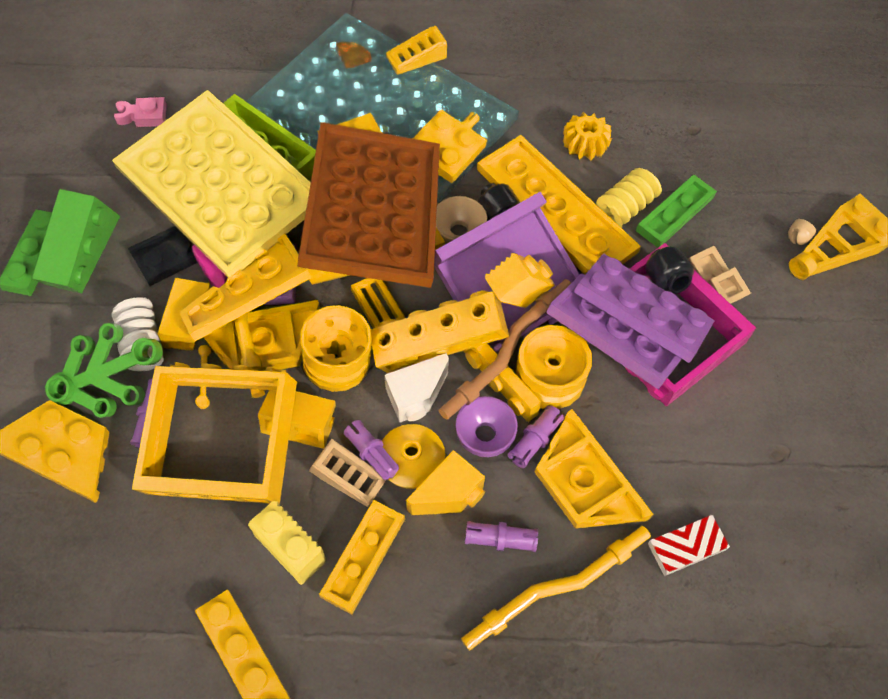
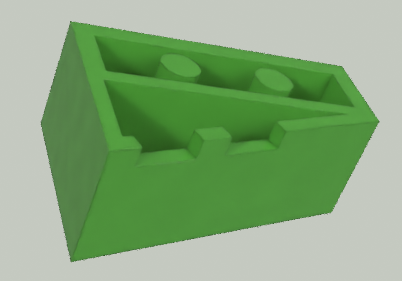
(74, 241)

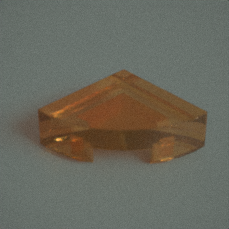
(352, 54)

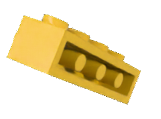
(439, 331)

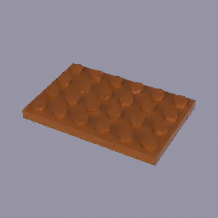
(372, 206)

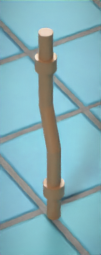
(470, 391)

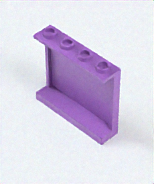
(518, 231)

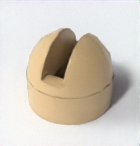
(801, 232)

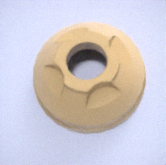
(458, 211)

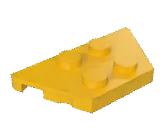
(273, 334)
(58, 447)
(587, 480)

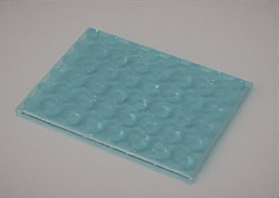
(321, 89)

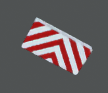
(688, 545)

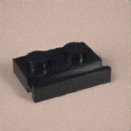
(163, 255)

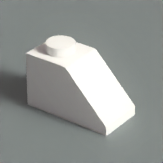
(416, 387)

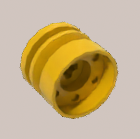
(337, 332)

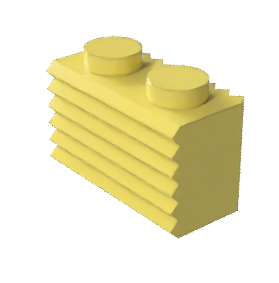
(287, 542)

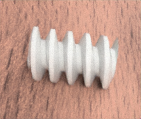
(137, 322)

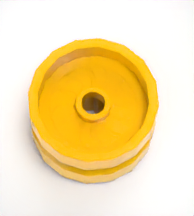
(554, 365)

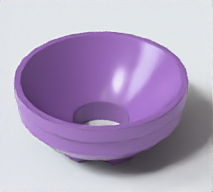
(491, 413)

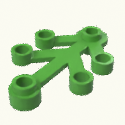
(99, 371)

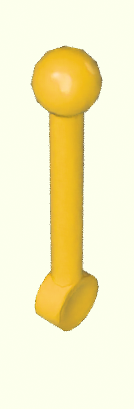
(202, 400)

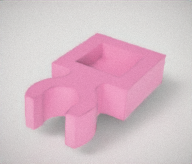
(145, 112)

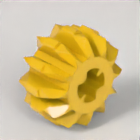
(587, 136)

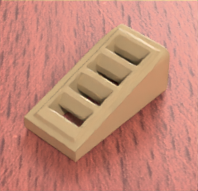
(345, 456)

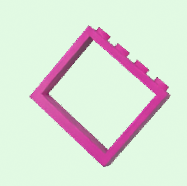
(727, 319)

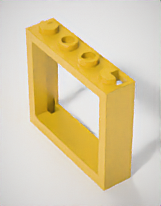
(158, 422)

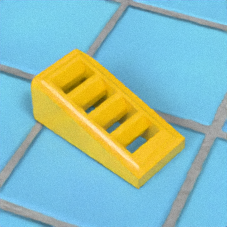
(434, 50)

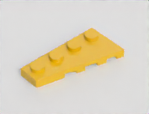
(262, 280)

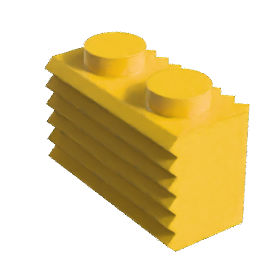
(520, 280)

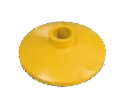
(415, 468)

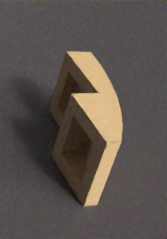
(715, 272)

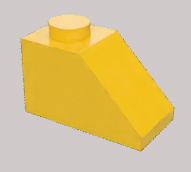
(448, 488)

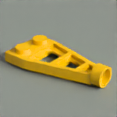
(863, 219)

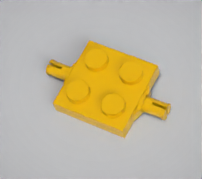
(457, 142)

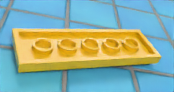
(574, 217)

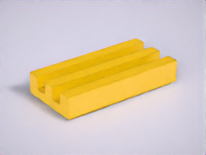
(366, 284)

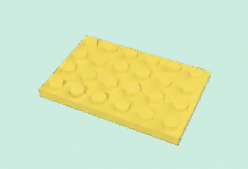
(217, 182)

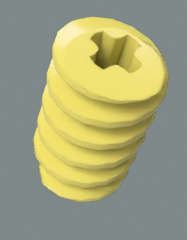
(630, 195)

